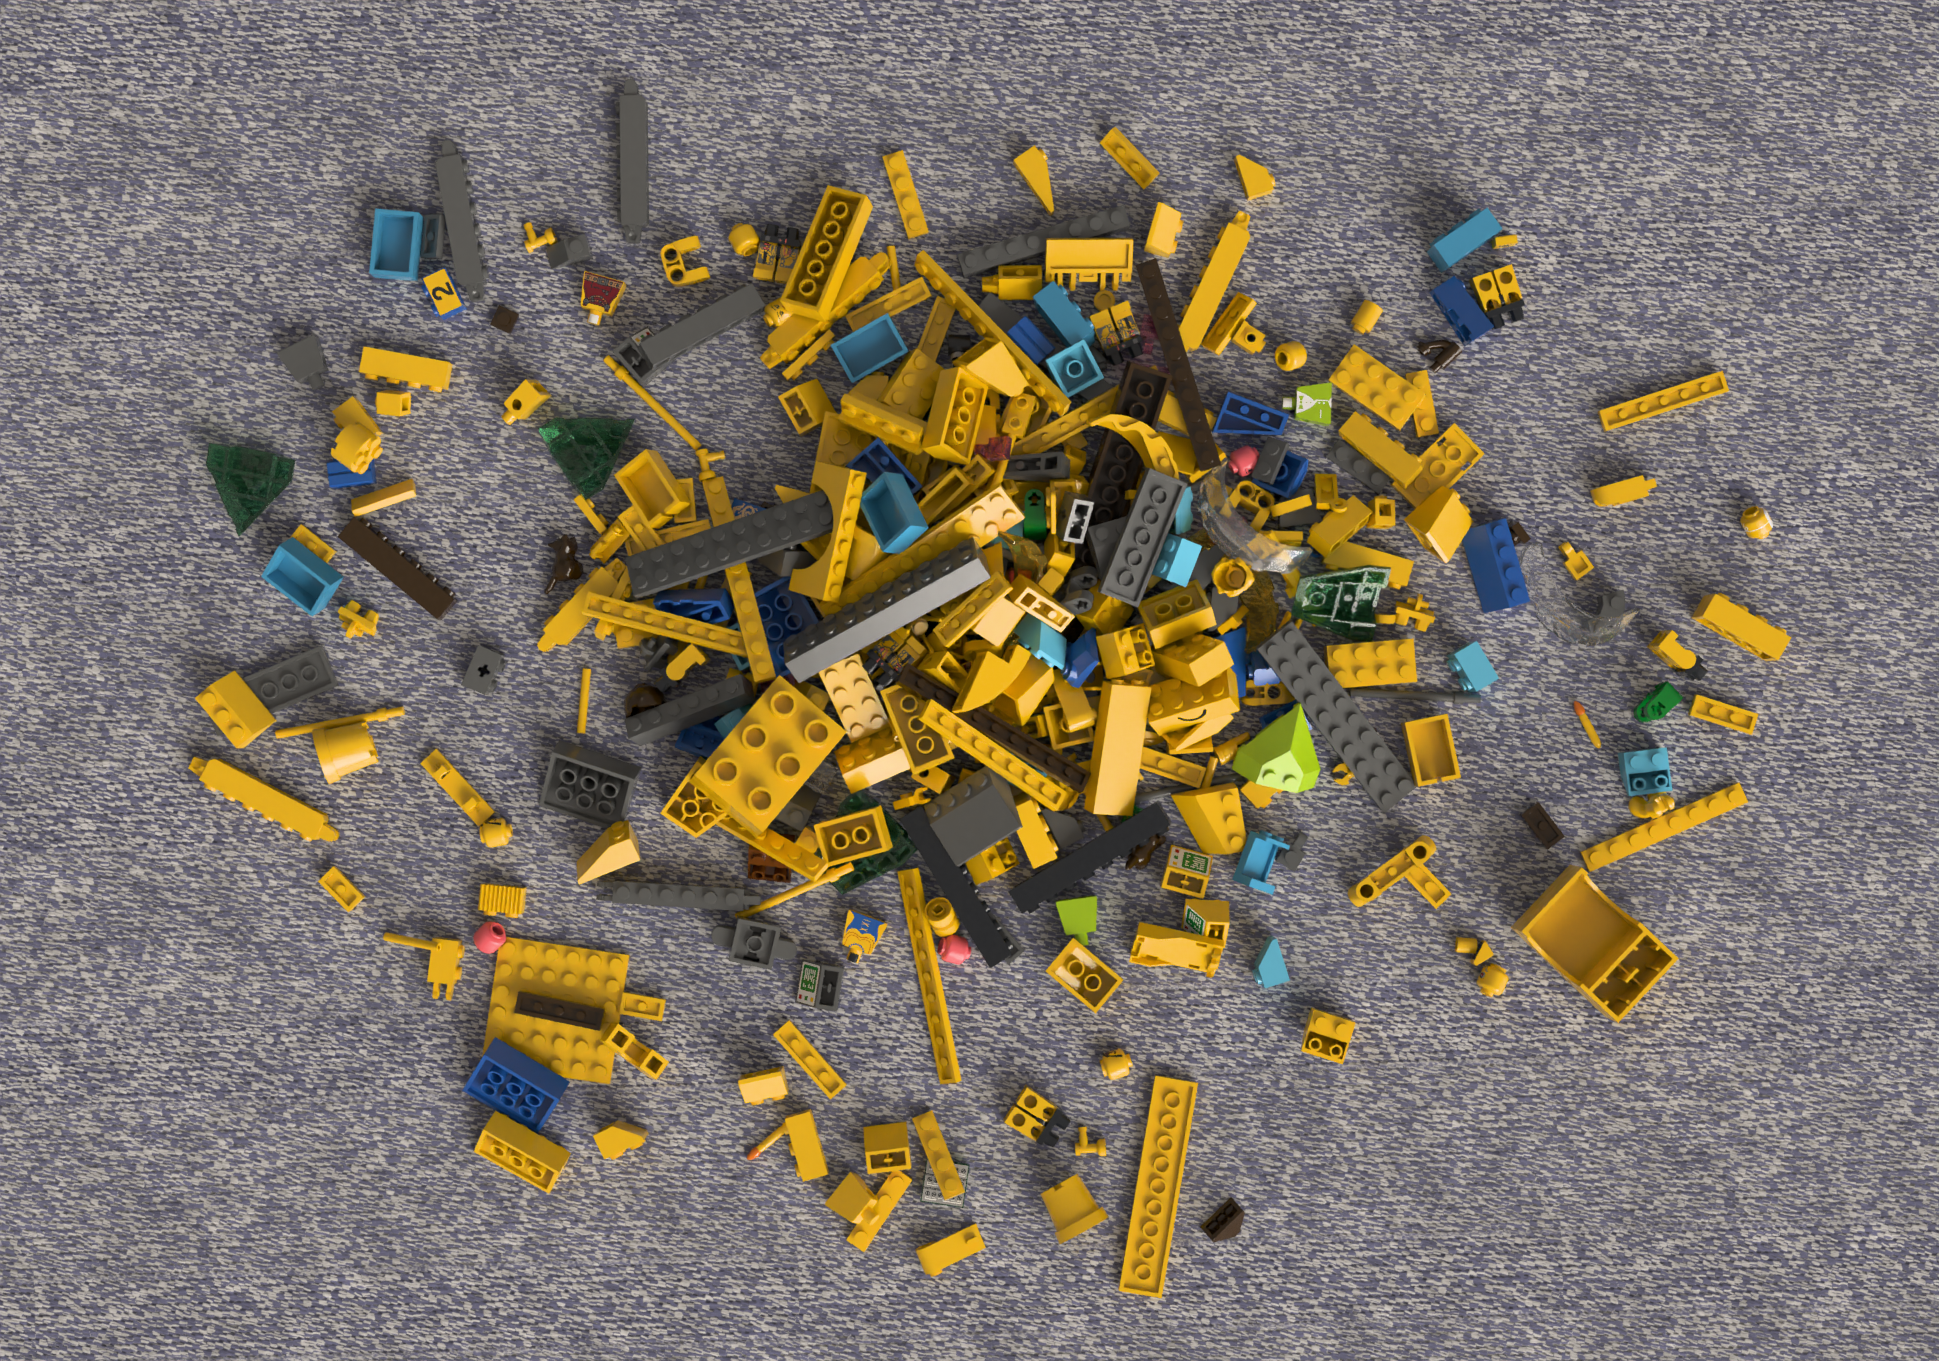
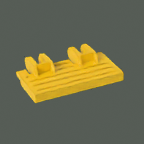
(1088, 259)

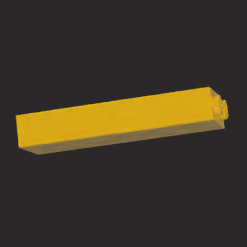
(1117, 747)

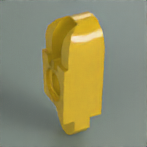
(1622, 491)
(1261, 696)

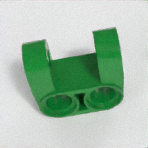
(1035, 516)
(1657, 703)

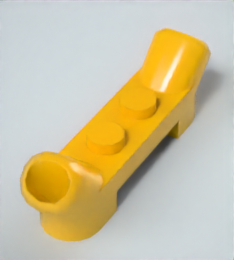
(1392, 871)

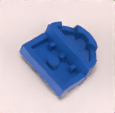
(700, 739)

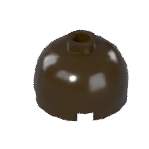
(642, 699)

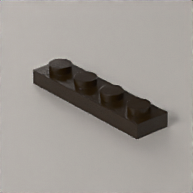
(559, 1010)

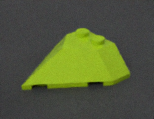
(1281, 755)

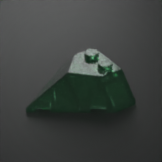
(586, 449)
(248, 480)

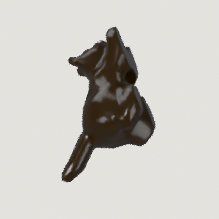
(564, 565)
(1141, 856)

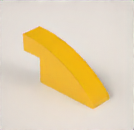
(955, 489)
(990, 677)

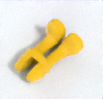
(1655, 806)

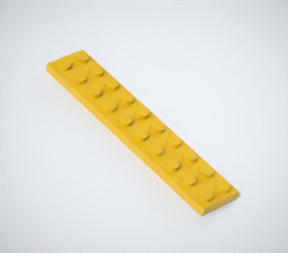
(978, 519)
(1158, 1186)

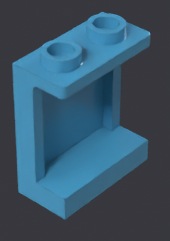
(1258, 859)

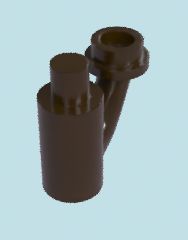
(1445, 357)

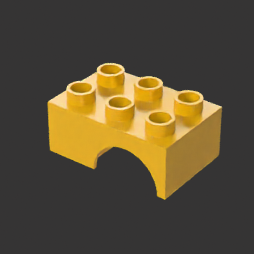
(768, 756)
(1594, 943)

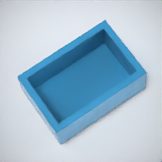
(1463, 239)
(396, 244)
(1063, 315)
(869, 348)
(892, 513)
(302, 576)

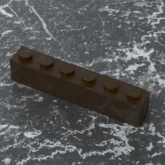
(397, 568)

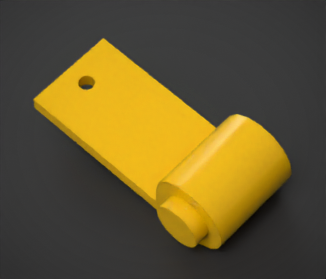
(1074, 704)
(955, 1247)

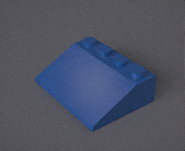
(782, 615)
(516, 1085)

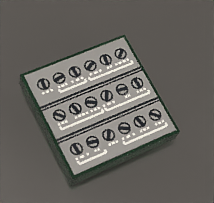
(931, 1191)

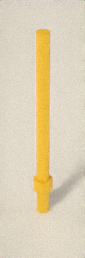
(622, 374)
(380, 714)
(831, 875)

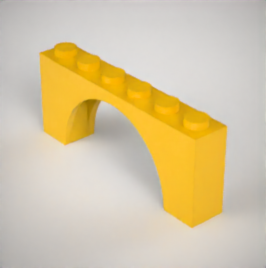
(827, 575)

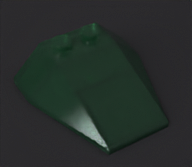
(1342, 600)

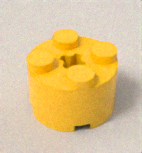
(356, 447)

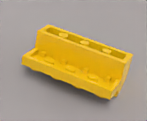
(883, 422)

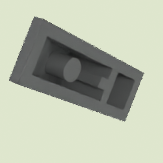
(1038, 467)

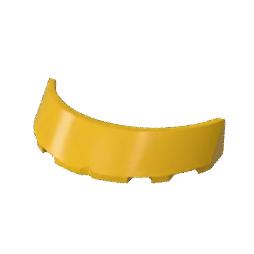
(1145, 440)

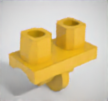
(1422, 615)
(356, 624)

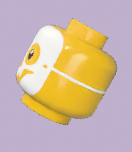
(1756, 522)

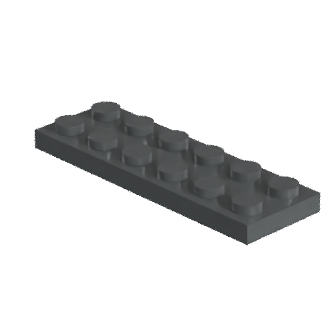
(1142, 537)
(291, 681)

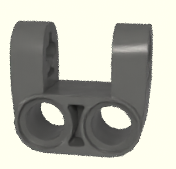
(1073, 593)

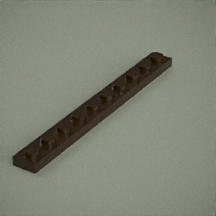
(1178, 365)
(996, 729)

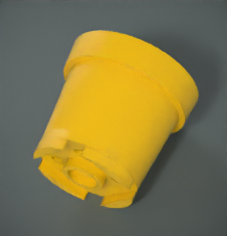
(864, 550)
(344, 749)
(1072, 1208)

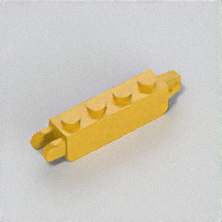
(570, 620)

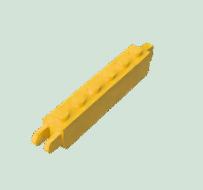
(1214, 281)
(801, 331)
(264, 798)

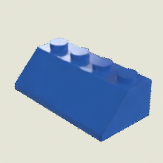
(1495, 566)

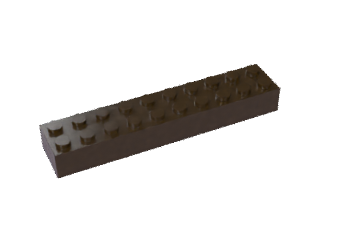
(1117, 461)

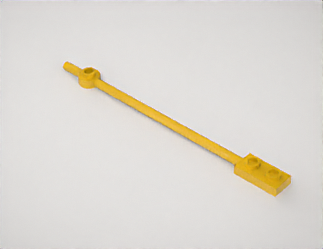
(1014, 426)

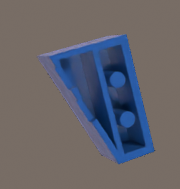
(1461, 310)
(1248, 417)
(879, 459)
(1236, 643)

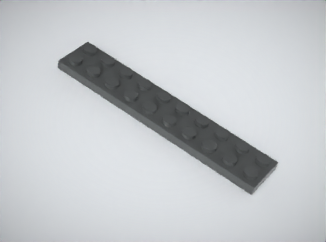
(730, 544)
(1336, 716)

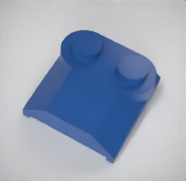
(1289, 476)
(1080, 658)

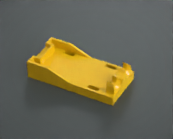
(1441, 465)
(1167, 946)

